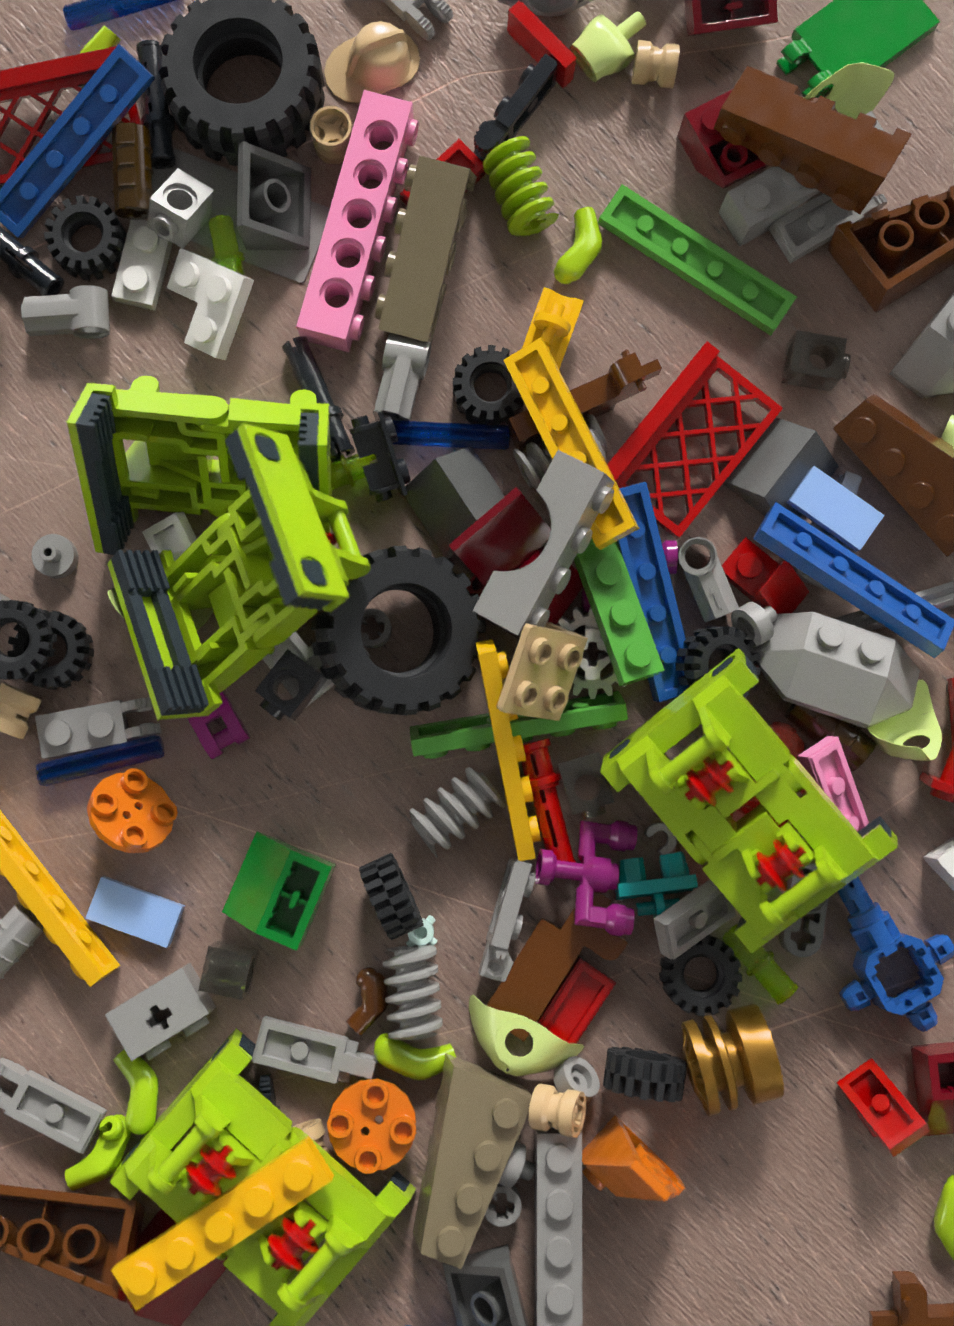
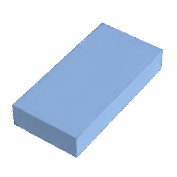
(835, 509)
(135, 911)

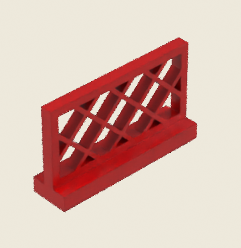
(45, 78)
(670, 409)

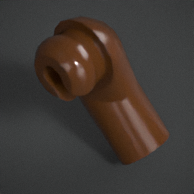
(373, 1000)

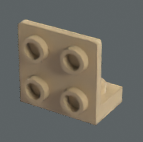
(542, 672)

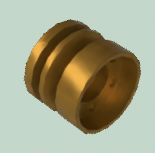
(732, 1059)

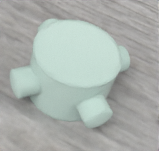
(424, 934)

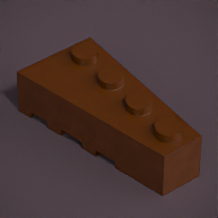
(810, 138)
(897, 248)
(907, 463)
(70, 1233)

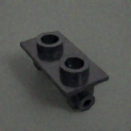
(377, 439)

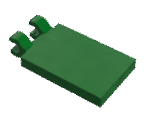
(856, 33)

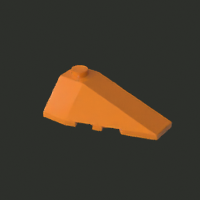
(628, 1166)

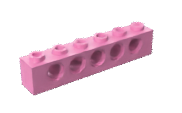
(376, 121)

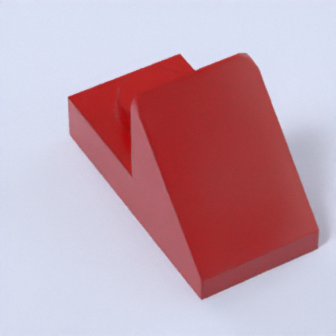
(764, 579)
(882, 1107)

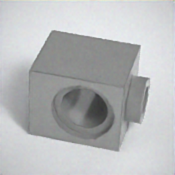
(180, 208)

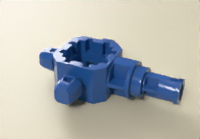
(879, 937)

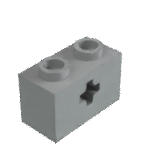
(136, 1019)

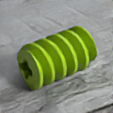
(516, 187)

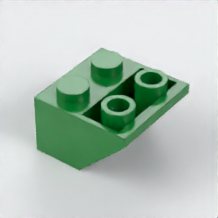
(278, 890)

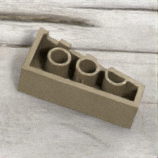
(424, 248)
(467, 1153)

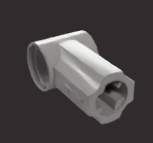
(79, 313)
(403, 366)
(709, 583)

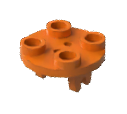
(118, 797)
(386, 1140)

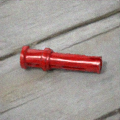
(542, 777)

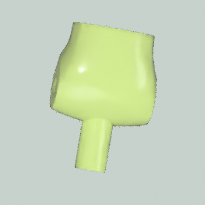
(605, 47)

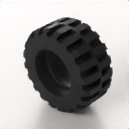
(231, 29)
(452, 646)

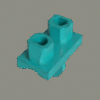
(674, 880)

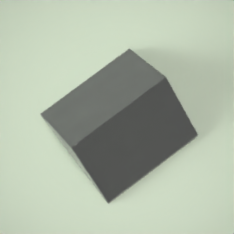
(272, 200)
(778, 465)
(452, 496)
(486, 1290)

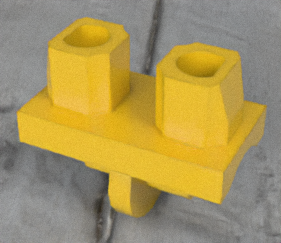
(554, 322)

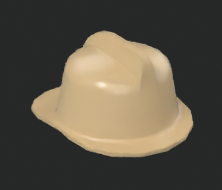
(372, 61)

